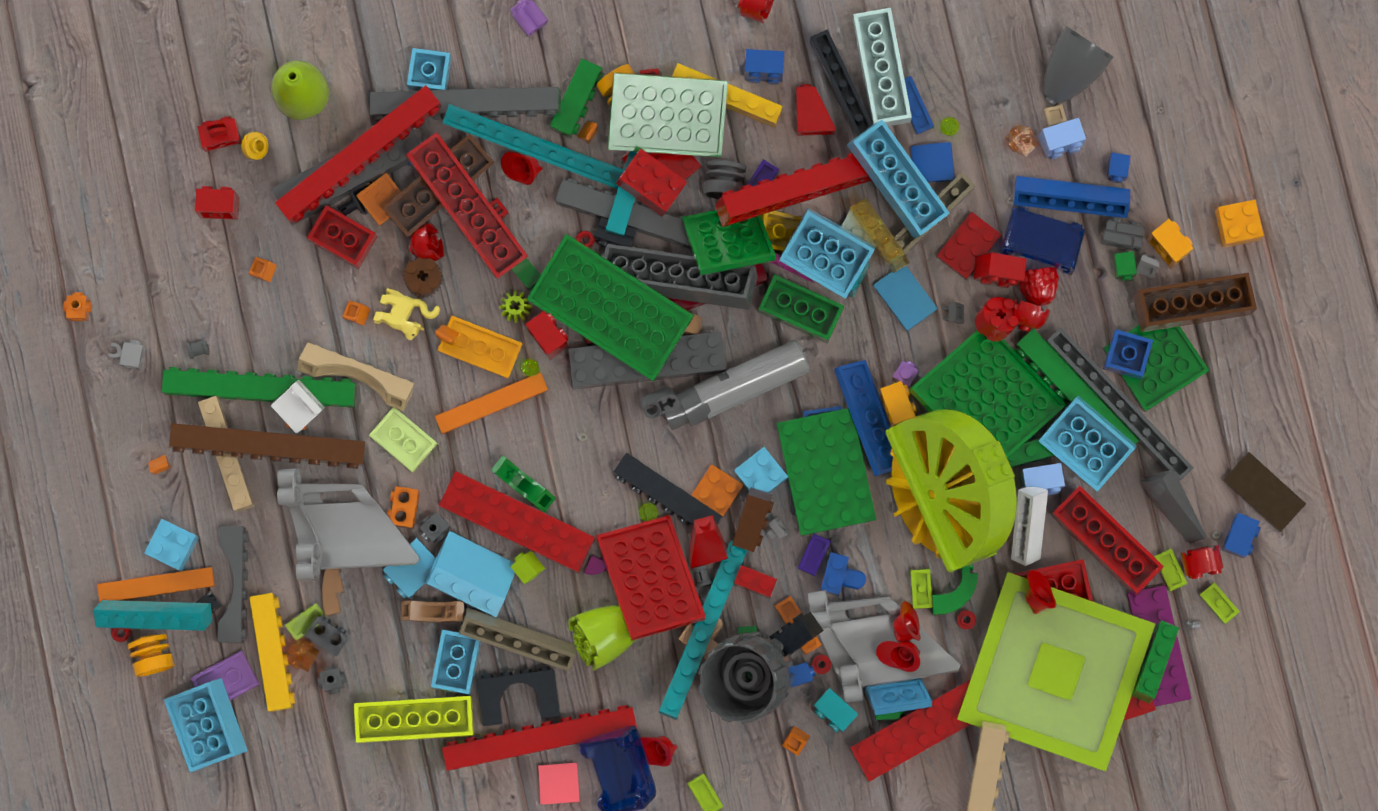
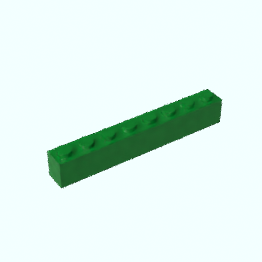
(1063, 378)

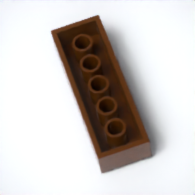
(417, 202)
(1194, 302)

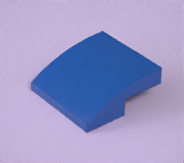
(934, 161)

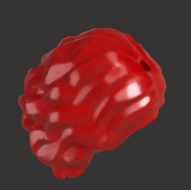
(1040, 285)

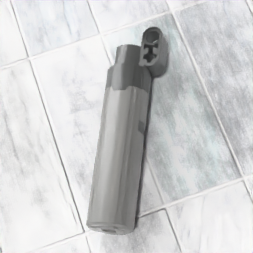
(728, 388)

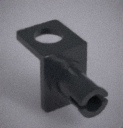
(355, 203)

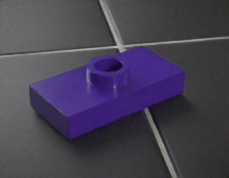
(814, 555)

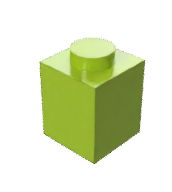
(527, 567)

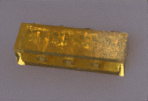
(879, 235)

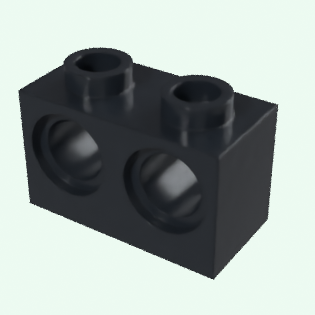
(323, 638)

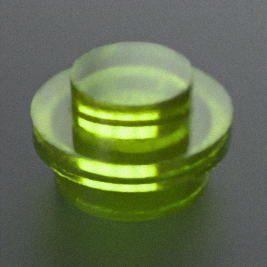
(949, 126)
(530, 367)
(648, 512)

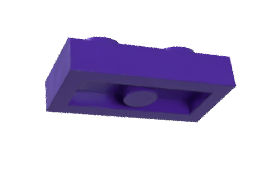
(764, 171)

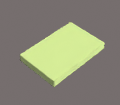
(403, 439)

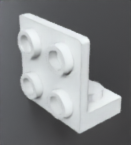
(297, 406)

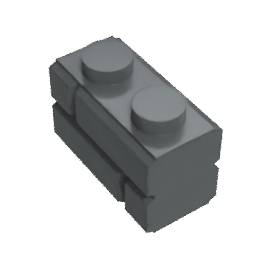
(1123, 234)

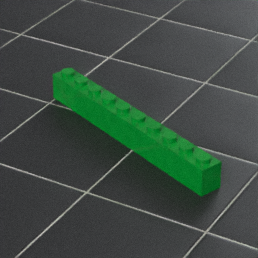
(254, 387)

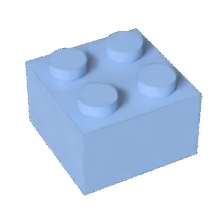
(1062, 138)
(1046, 477)

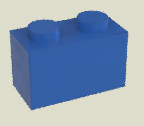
(1241, 536)

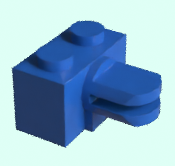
(839, 575)

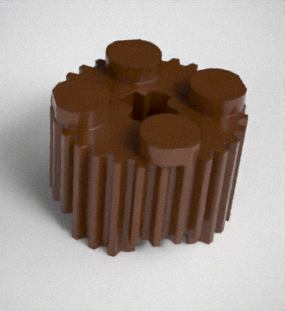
(423, 266)

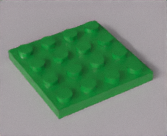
(728, 246)
(1169, 367)

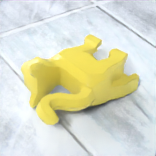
(401, 312)

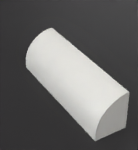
(1029, 525)

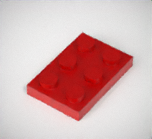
(968, 242)

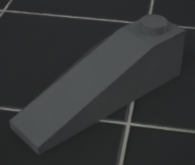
(1172, 501)

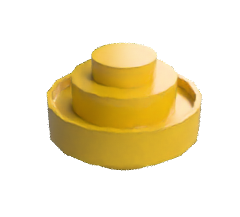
(254, 145)

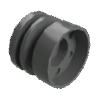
(724, 176)

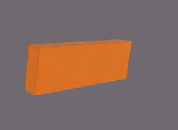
(788, 611)

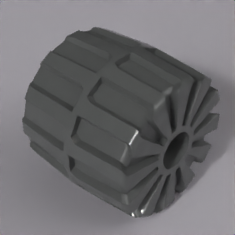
(731, 691)

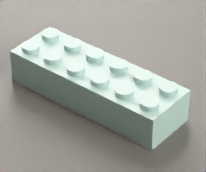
(882, 67)

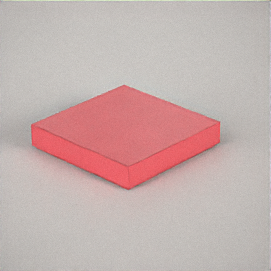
(559, 783)

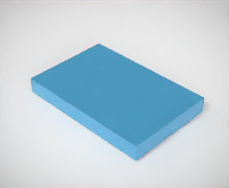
(905, 297)
(898, 696)

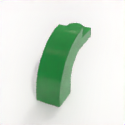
(523, 484)
(951, 602)

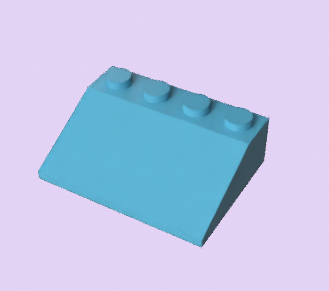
(827, 253)
(1087, 443)
(471, 574)
(205, 725)

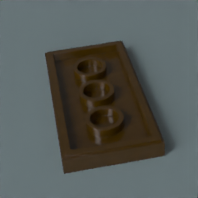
(1264, 492)

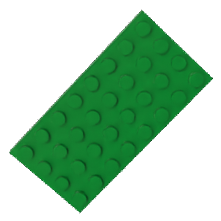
(610, 307)

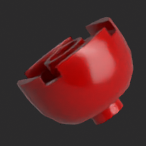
(426, 244)
(1029, 315)

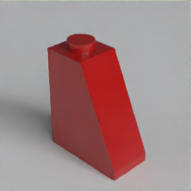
(811, 113)
(706, 543)

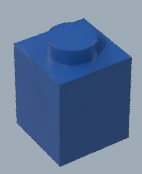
(1118, 167)
(803, 674)

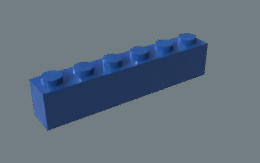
(1071, 197)

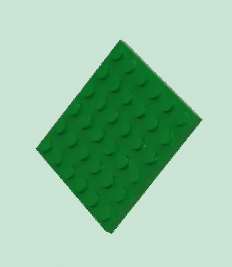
(993, 388)

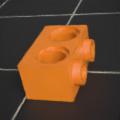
(409, 507)

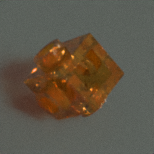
(1022, 140)
(302, 655)

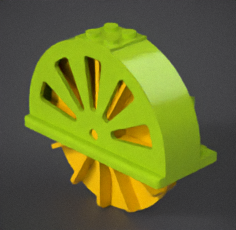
(952, 486)

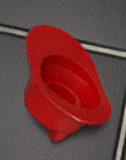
(520, 167)
(1039, 593)
(907, 624)
(899, 655)
(658, 750)

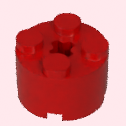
(755, 9)
(996, 319)
(1202, 561)

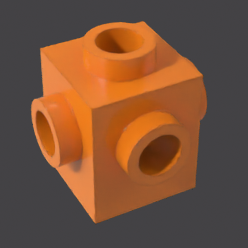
(78, 313)

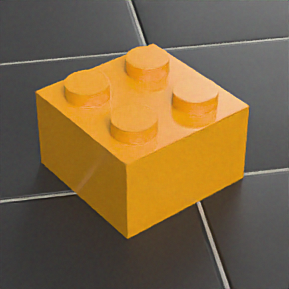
(1239, 223)
(1170, 243)
(896, 403)

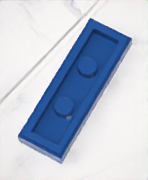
(920, 118)

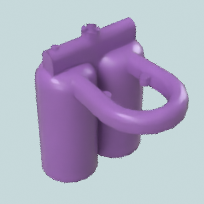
(529, 16)

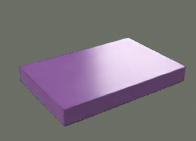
(235, 674)

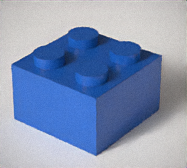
(764, 66)
(1128, 354)

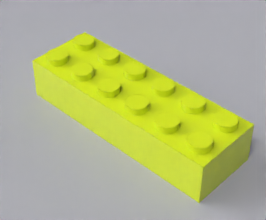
(414, 719)

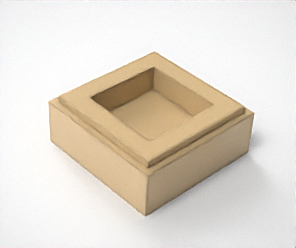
(1055, 115)

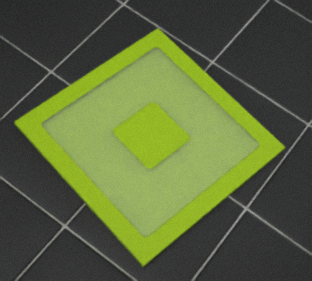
(1058, 673)

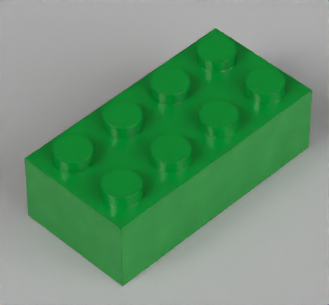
(801, 309)

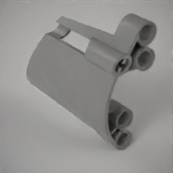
(340, 532)
(854, 645)

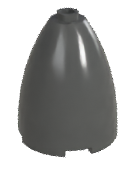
(1073, 66)

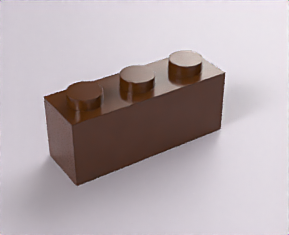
(753, 520)

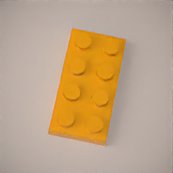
(482, 348)

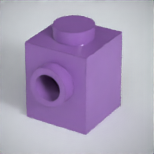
(906, 373)

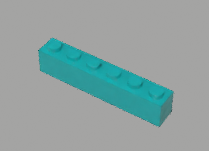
(153, 615)

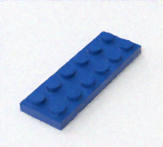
(867, 414)

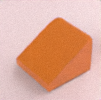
(588, 132)
(262, 269)
(356, 313)
(446, 334)
(159, 465)
(796, 740)

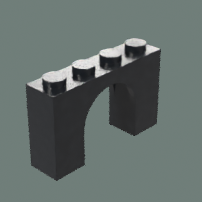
(492, 689)

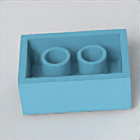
(455, 663)

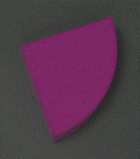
(595, 566)

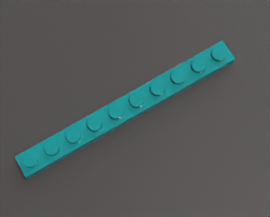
(532, 146)
(702, 632)

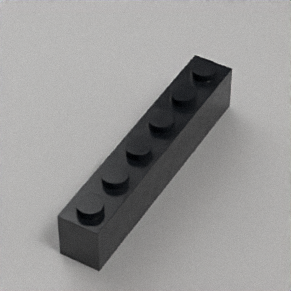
(840, 82)
(662, 491)

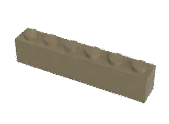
(950, 197)
(518, 639)

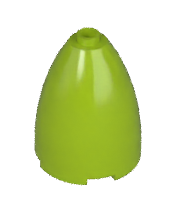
(299, 90)
(600, 635)

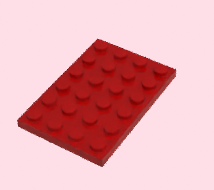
(650, 577)

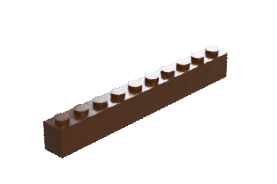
(266, 444)

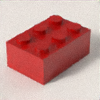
(651, 182)
(342, 237)

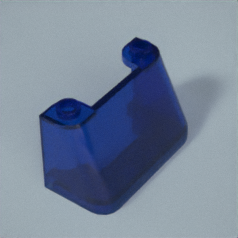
(1043, 239)
(620, 769)

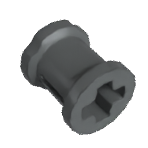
(197, 348)
(702, 576)

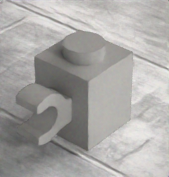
(131, 355)

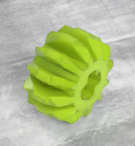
(517, 300)

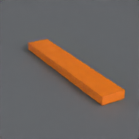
(491, 403)
(156, 585)

